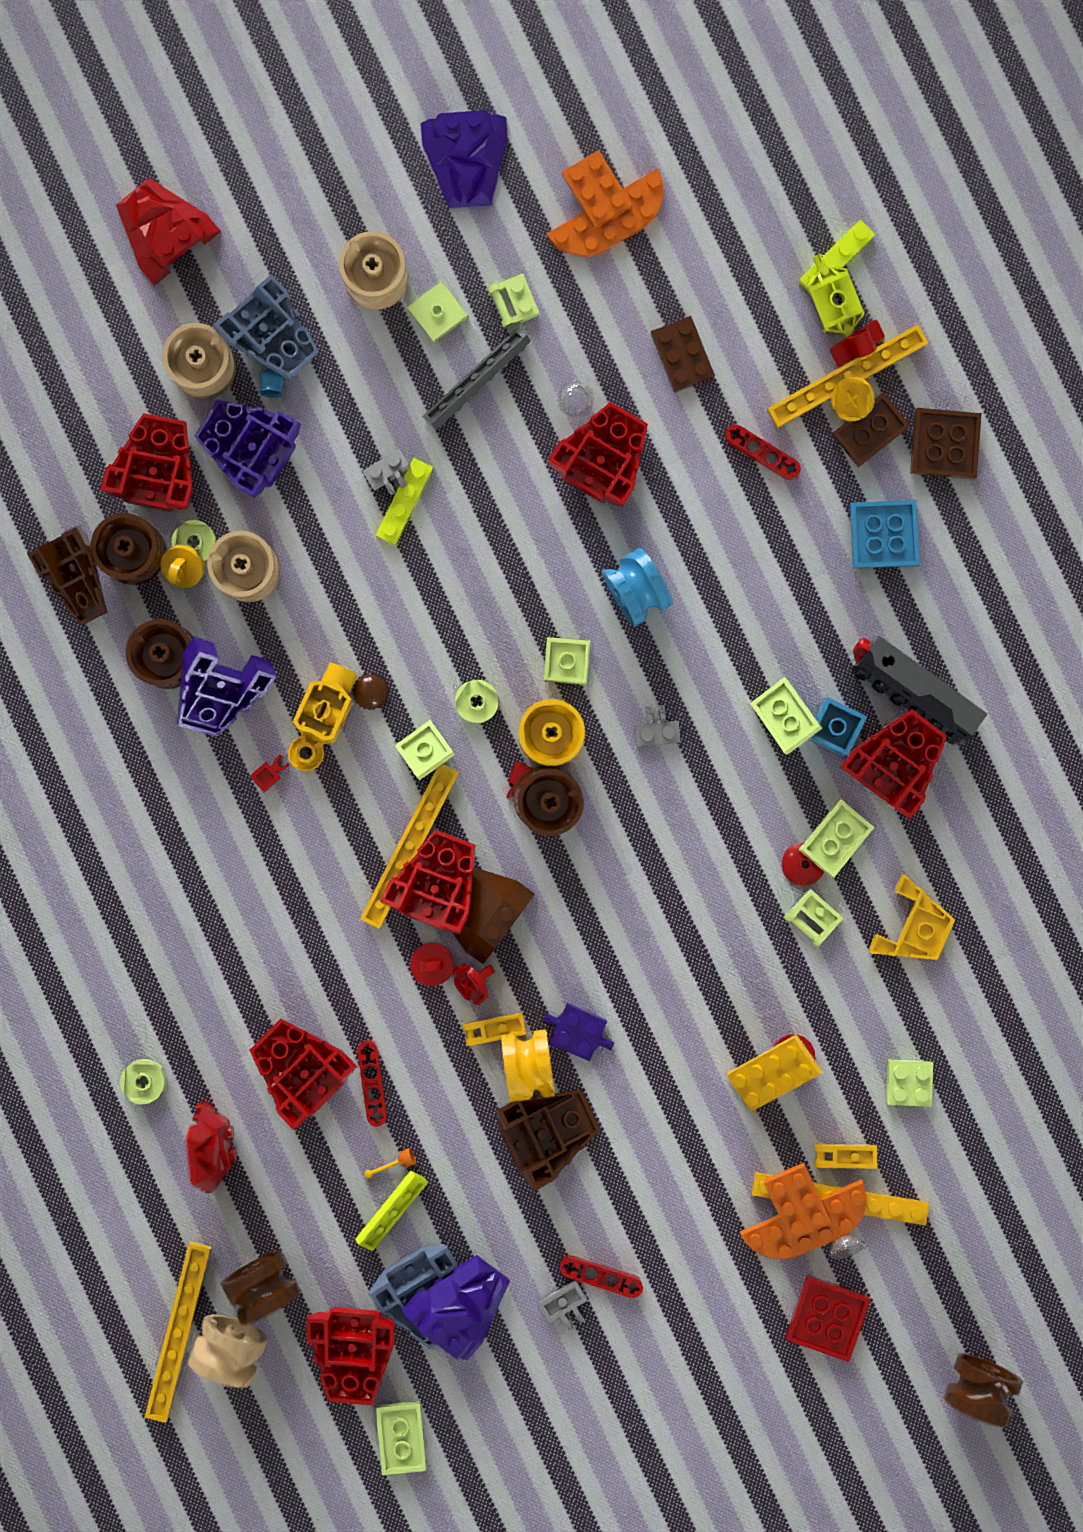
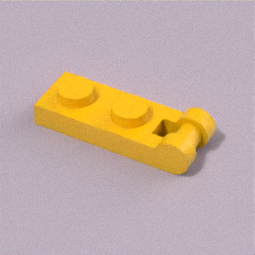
(494, 1028)
(846, 1156)

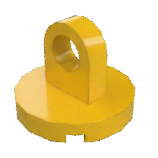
(853, 398)
(182, 566)

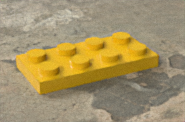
(774, 1073)

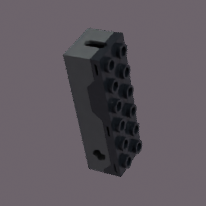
(916, 689)

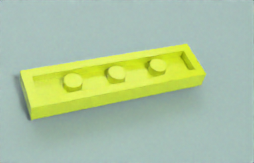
(843, 250)
(404, 502)
(391, 1211)

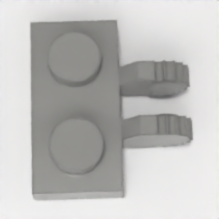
(386, 470)
(657, 733)
(562, 1302)

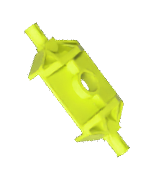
(822, 287)

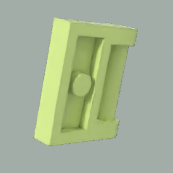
(520, 298)
(818, 912)

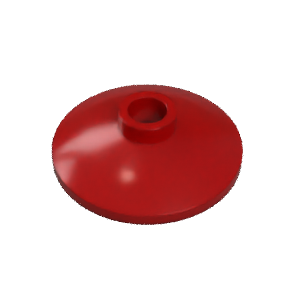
(793, 870)

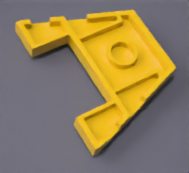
(924, 928)

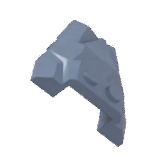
(269, 330)

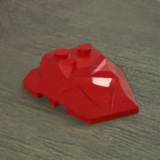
(162, 227)
(603, 455)
(153, 466)
(898, 761)
(435, 883)
(299, 1070)
(209, 1148)
(351, 1352)

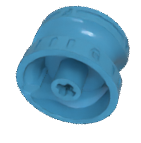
(637, 587)

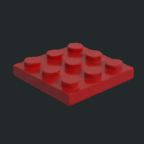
(827, 1318)

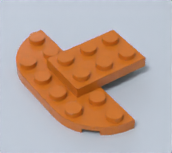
(609, 210)
(804, 1216)

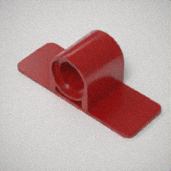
(857, 344)

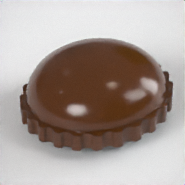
(370, 691)

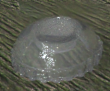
(575, 399)
(846, 1246)

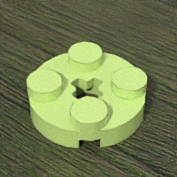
(197, 529)
(474, 689)
(134, 1090)

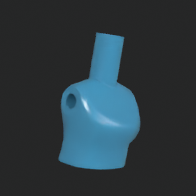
(270, 383)

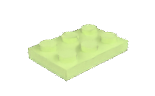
(786, 715)
(836, 838)
(401, 1438)

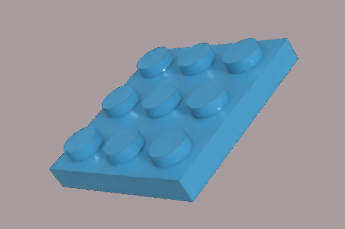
(884, 534)

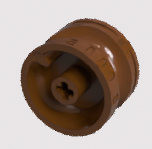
(127, 548)
(146, 652)
(564, 797)
(260, 1287)
(983, 1390)

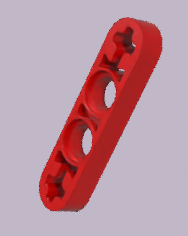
(764, 449)
(369, 1083)
(602, 1273)

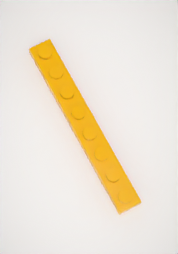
(862, 367)
(411, 839)
(877, 1204)
(178, 1332)

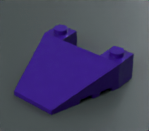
(215, 693)

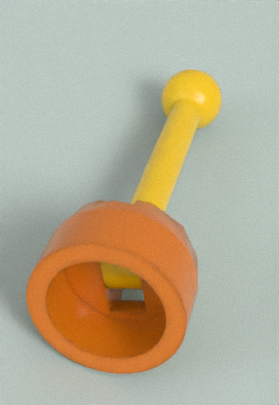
(405, 1158)

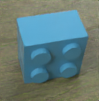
(839, 727)

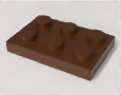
(682, 354)
(871, 434)

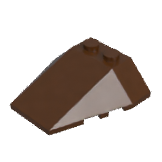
(72, 573)
(493, 910)
(546, 1133)

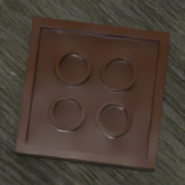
(945, 443)

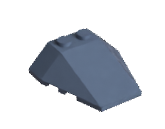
(406, 1278)

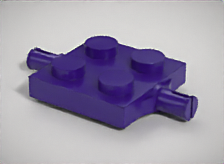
(578, 1031)

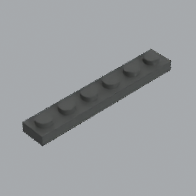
(476, 379)

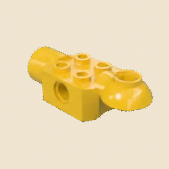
(321, 715)

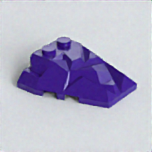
(465, 155)
(248, 443)
(460, 1307)

